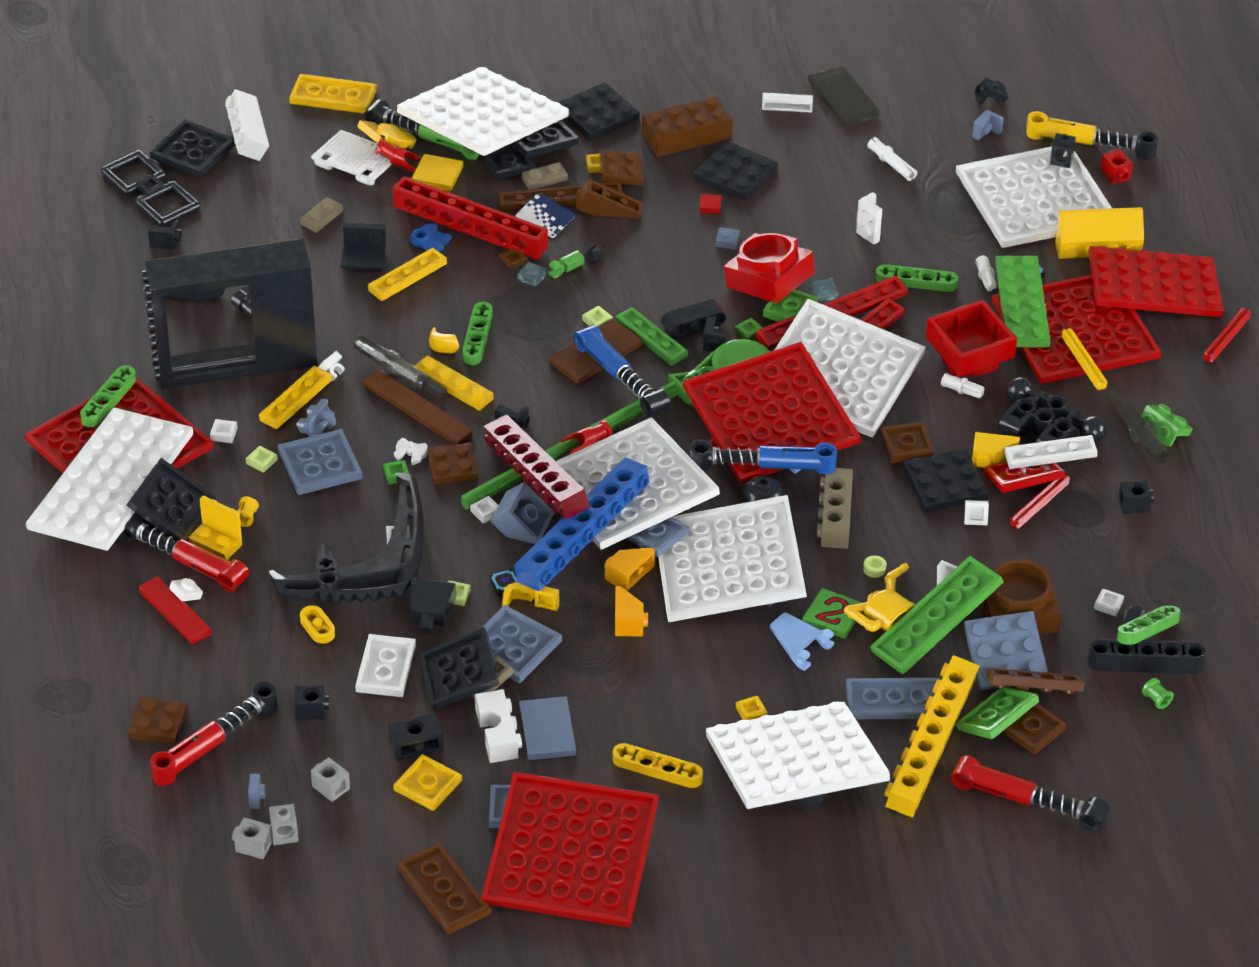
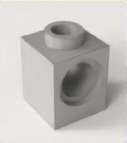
(330, 779)
(283, 824)
(252, 838)

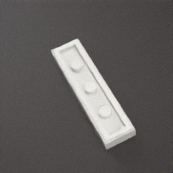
(1050, 452)

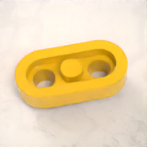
(321, 627)

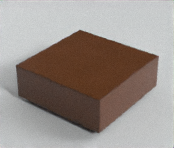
(513, 259)

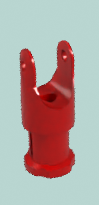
(396, 155)
(589, 436)

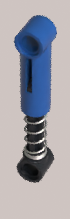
(592, 341)
(818, 458)

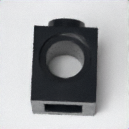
(1062, 150)
(1135, 497)
(310, 702)

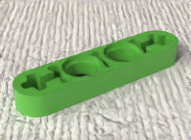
(947, 280)
(477, 333)
(104, 394)
(1148, 625)

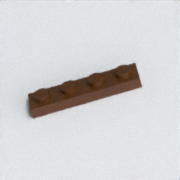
(1042, 680)

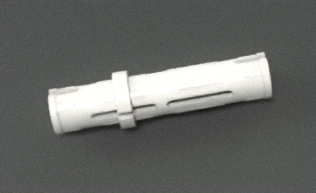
(886, 154)

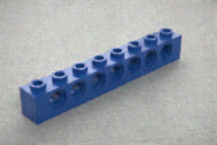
(572, 535)

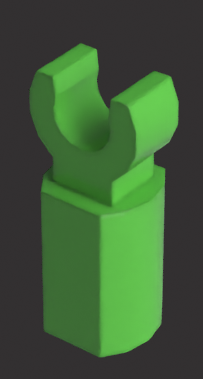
(566, 264)

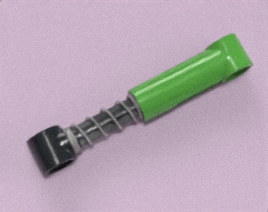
(382, 113)

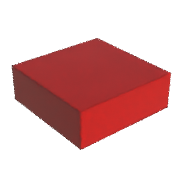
(710, 204)

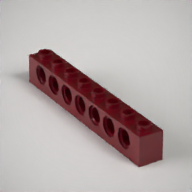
(536, 467)

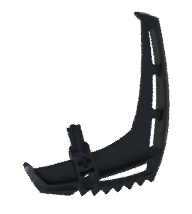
(366, 578)

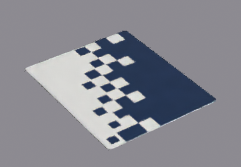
(546, 213)

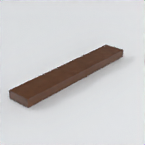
(562, 195)
(417, 408)

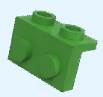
(1166, 424)

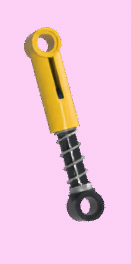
(1042, 126)

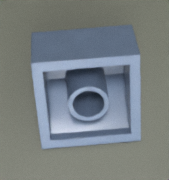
(522, 514)

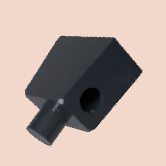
(431, 603)

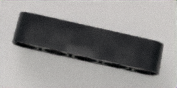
(1147, 656)

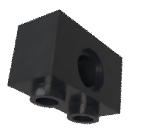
(415, 737)

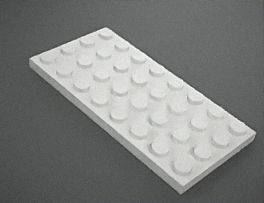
(93, 491)

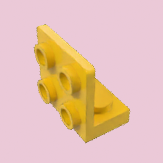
(219, 529)

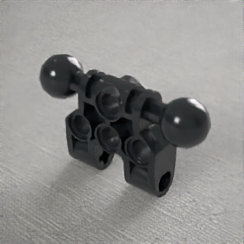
(1045, 415)

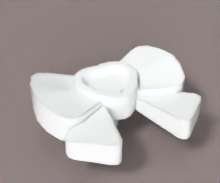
(417, 451)

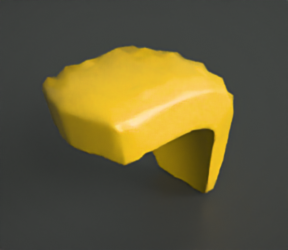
(443, 342)
(517, 591)

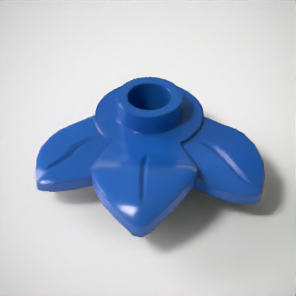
(429, 237)

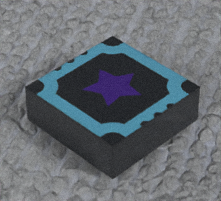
(502, 580)

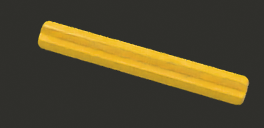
(1084, 359)

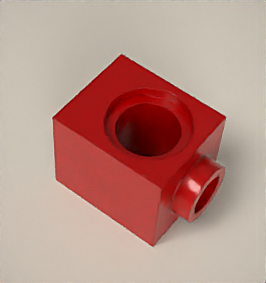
(1116, 166)

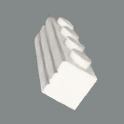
(787, 102)

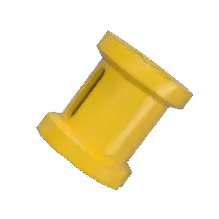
(247, 508)

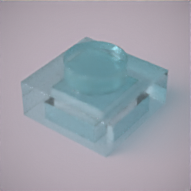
(532, 274)
(825, 289)

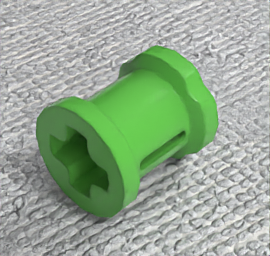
(1157, 693)

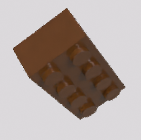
(687, 126)

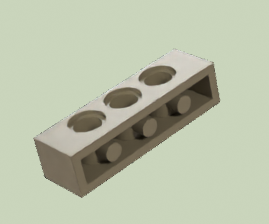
(836, 508)

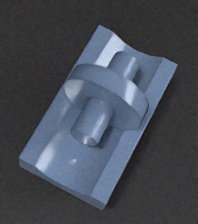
(318, 419)

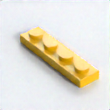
(407, 274)
(455, 383)
(295, 397)

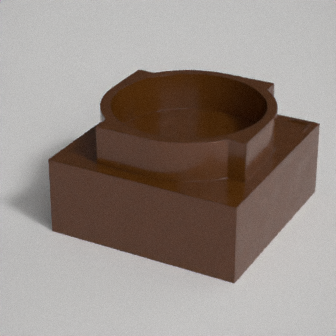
(1025, 589)

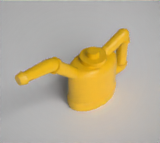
(882, 607)

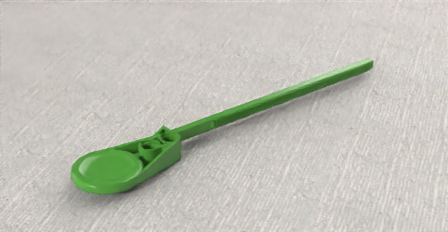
(723, 356)

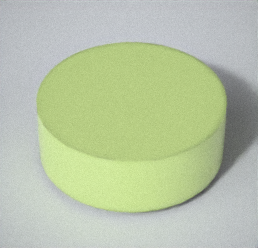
(874, 566)

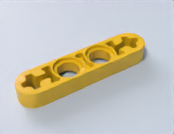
(656, 768)

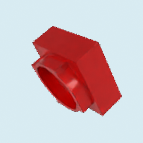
(769, 266)
(971, 339)

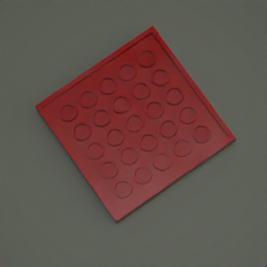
(1109, 334)
(770, 403)
(65, 435)
(571, 849)

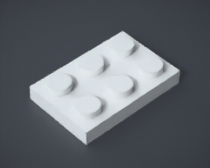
(385, 665)

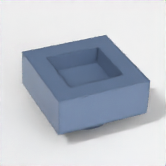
(727, 238)
(256, 791)

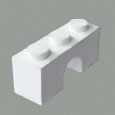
(495, 710)

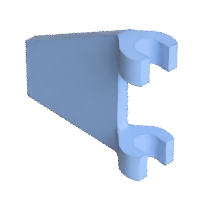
(797, 635)

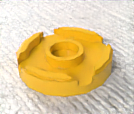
(396, 135)

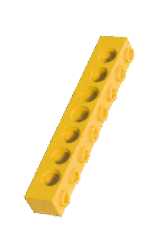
(932, 736)

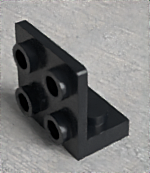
(363, 246)

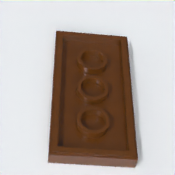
(581, 365)
(443, 888)

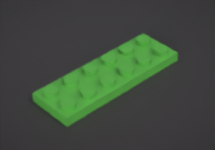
(1023, 299)
(936, 614)

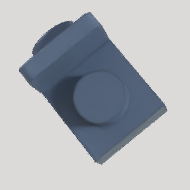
(985, 123)

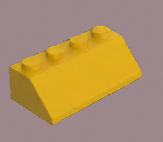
(1098, 228)

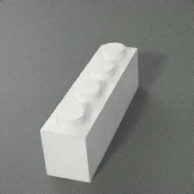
(247, 124)

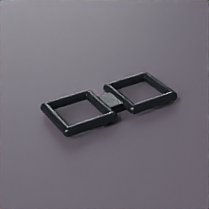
(150, 188)

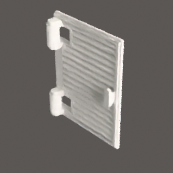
(353, 156)

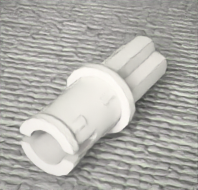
(986, 273)
(962, 385)

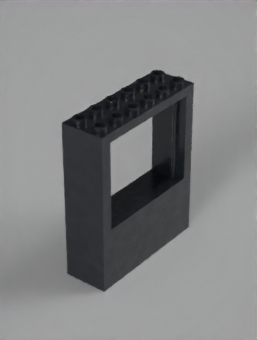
(279, 306)

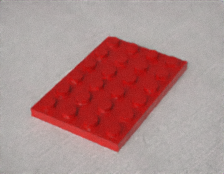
(1155, 281)

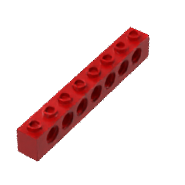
(470, 217)

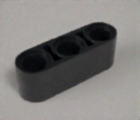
(692, 318)

